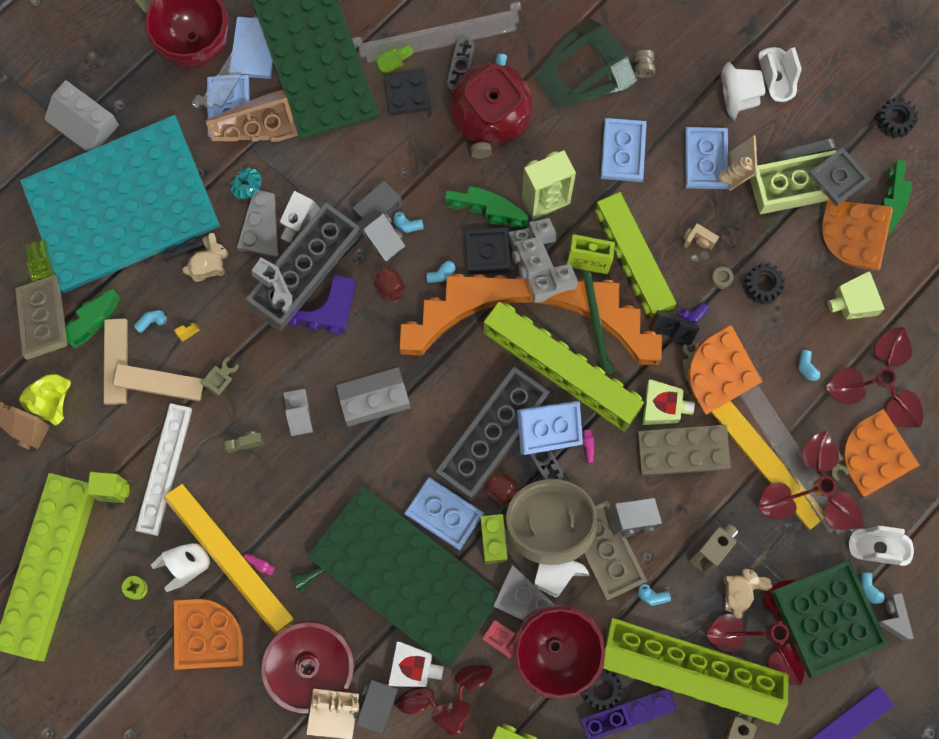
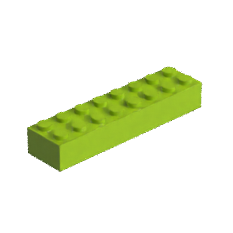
(562, 366)
(45, 568)
(696, 671)

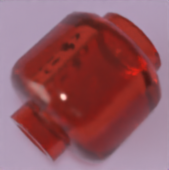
(389, 285)
(501, 488)

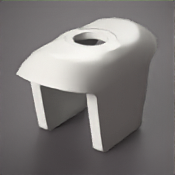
(787, 63)
(741, 89)
(898, 546)
(180, 566)
(554, 578)

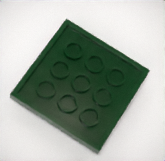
(829, 618)

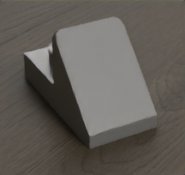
(298, 412)
(899, 624)

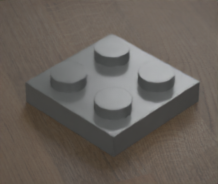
(839, 176)

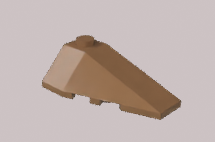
(256, 120)
(23, 426)

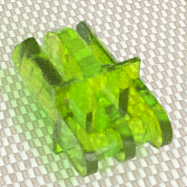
(392, 58)
(38, 261)

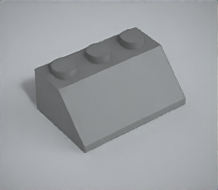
(79, 117)
(373, 397)

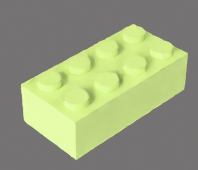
(788, 183)
(548, 184)

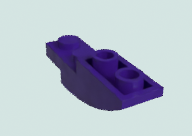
(628, 714)

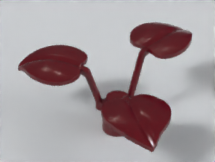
(849, 388)
(823, 455)
(727, 636)
(450, 715)

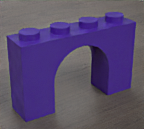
(334, 313)

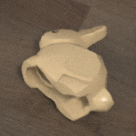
(207, 262)
(740, 591)

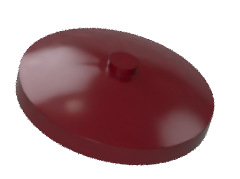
(305, 659)

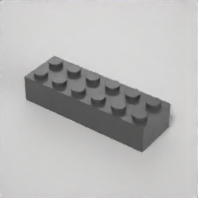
(305, 264)
(490, 435)

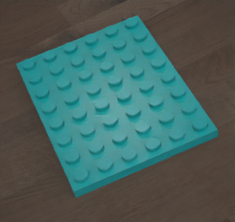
(119, 203)

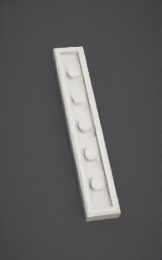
(163, 469)

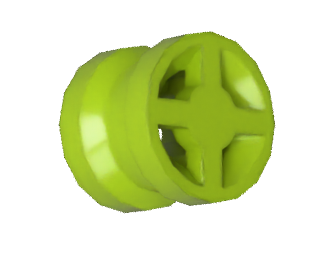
(138, 590)

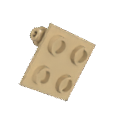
(741, 164)
(332, 713)

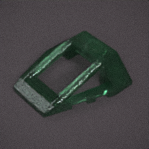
(607, 49)

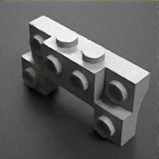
(534, 263)

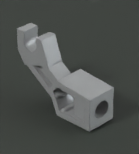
(281, 291)

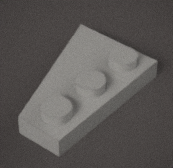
(260, 226)
(519, 595)

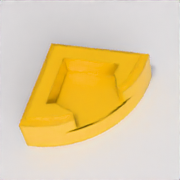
(185, 333)

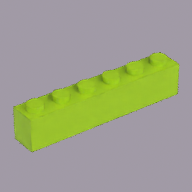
(635, 255)

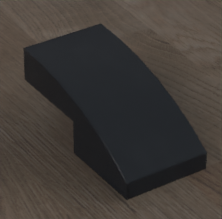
(677, 328)

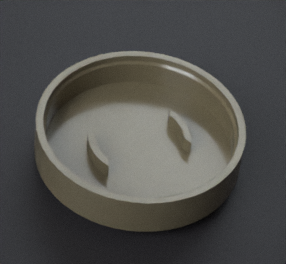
(551, 521)

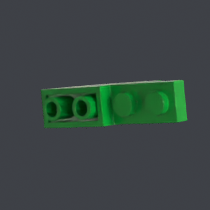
(897, 193)
(497, 208)
(91, 318)

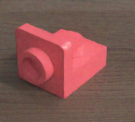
(500, 638)

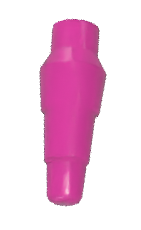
(588, 443)
(261, 565)

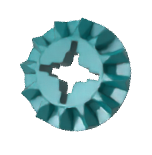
(244, 191)

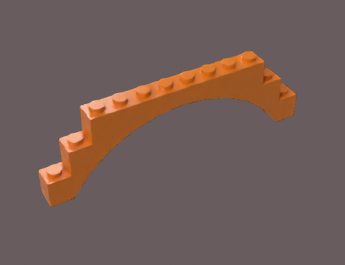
(472, 294)

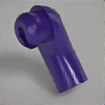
(693, 316)

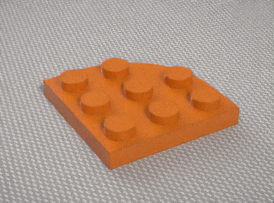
(857, 233)
(720, 370)
(876, 454)
(206, 636)

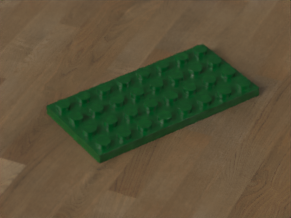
(316, 64)
(405, 576)

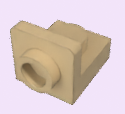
(702, 236)

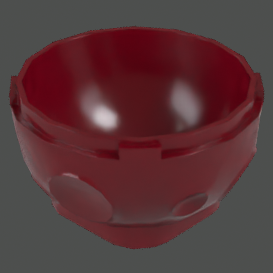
(174, 22)
(490, 119)
(562, 670)

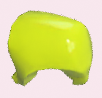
(46, 398)

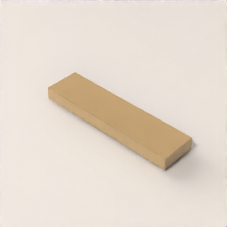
(115, 353)
(158, 382)

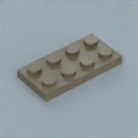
(41, 317)
(684, 450)
(612, 559)

